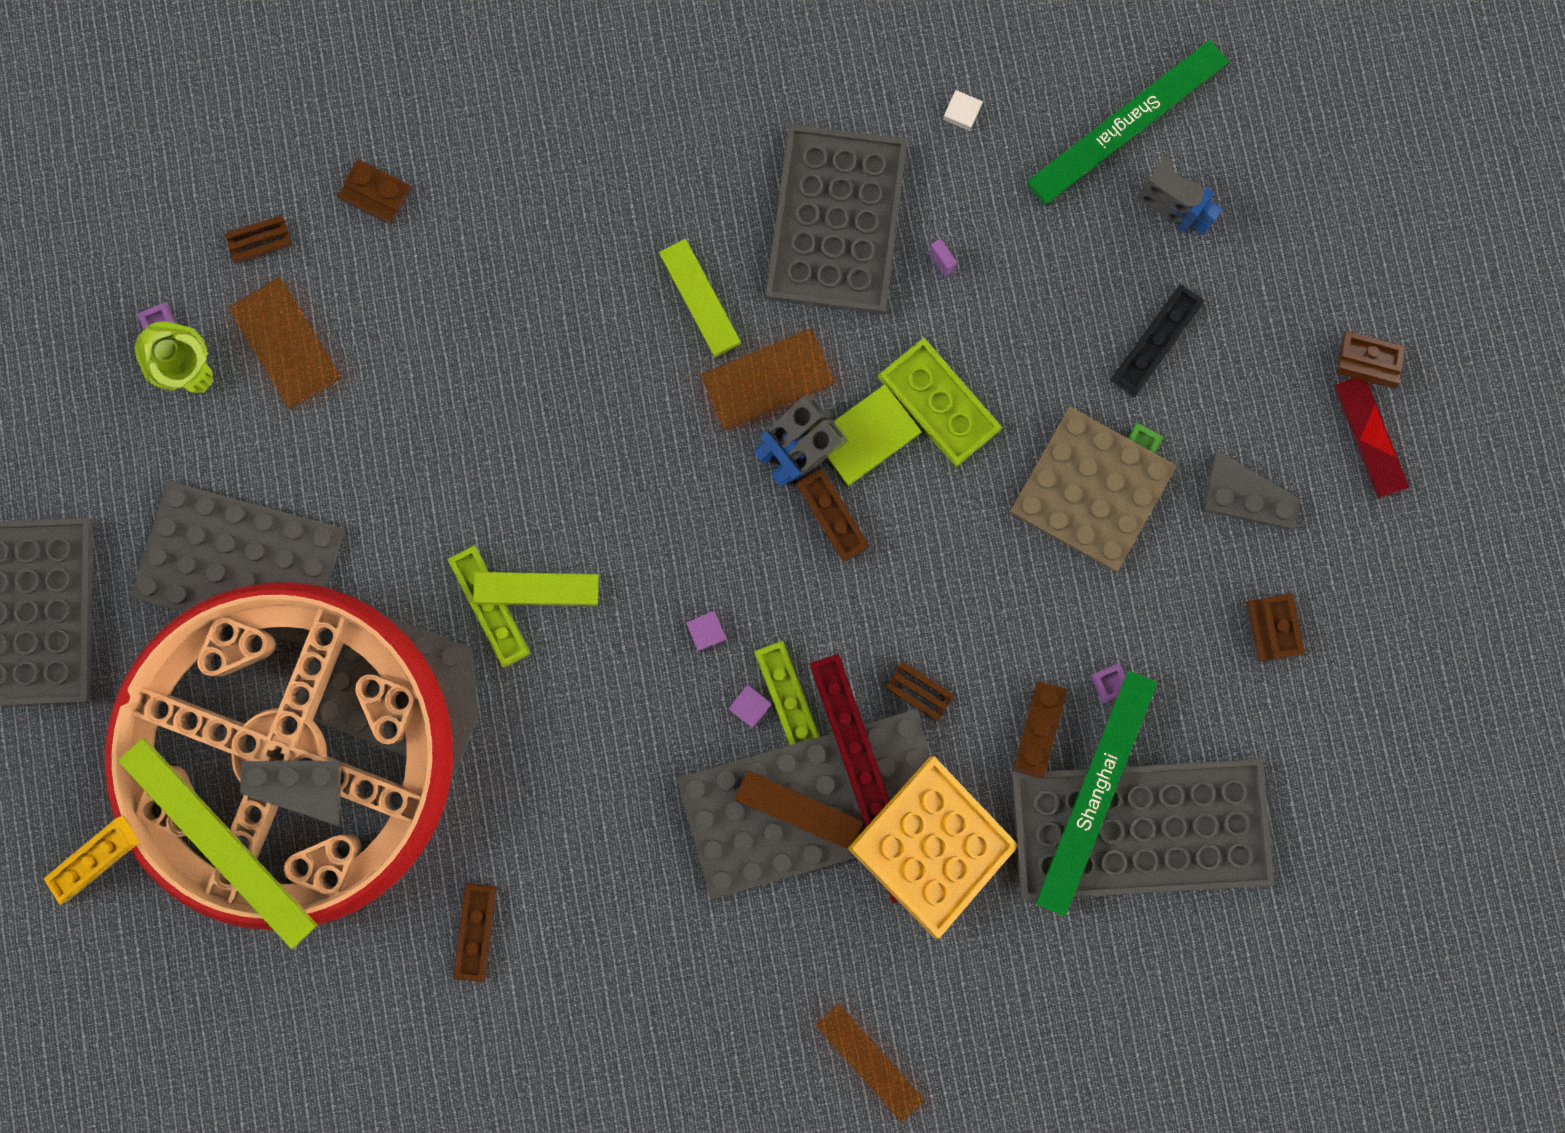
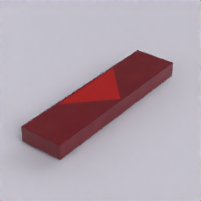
(1371, 437)

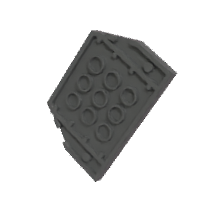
(450, 663)

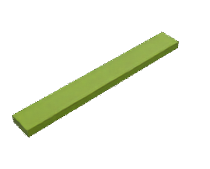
(218, 843)

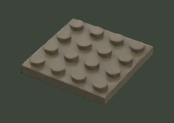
(1093, 489)

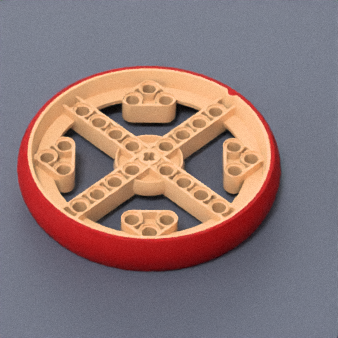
(199, 637)

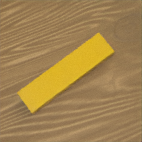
(91, 860)

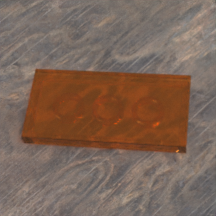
(285, 342)
(767, 379)

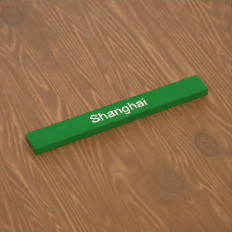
(1127, 123)
(1096, 793)

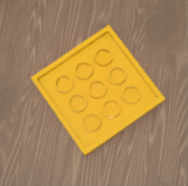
(933, 847)

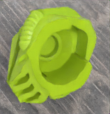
(173, 357)

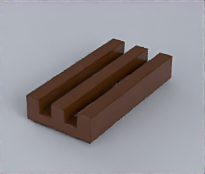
(255, 229)
(928, 682)

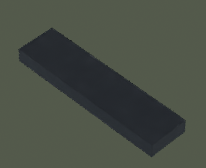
(1157, 340)

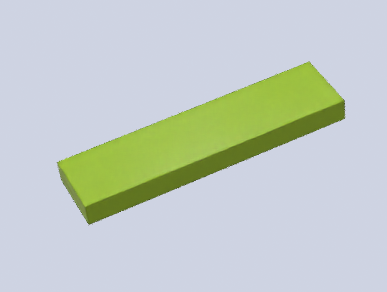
(700, 298)
(535, 589)
(494, 619)
(786, 693)

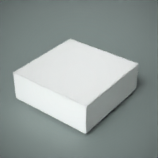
(962, 110)

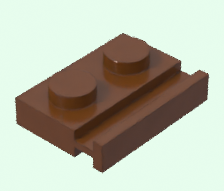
(374, 192)
(1370, 359)
(1275, 627)

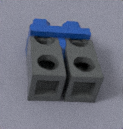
(1179, 199)
(800, 440)

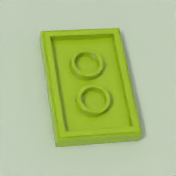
(874, 431)

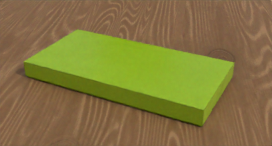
(940, 402)

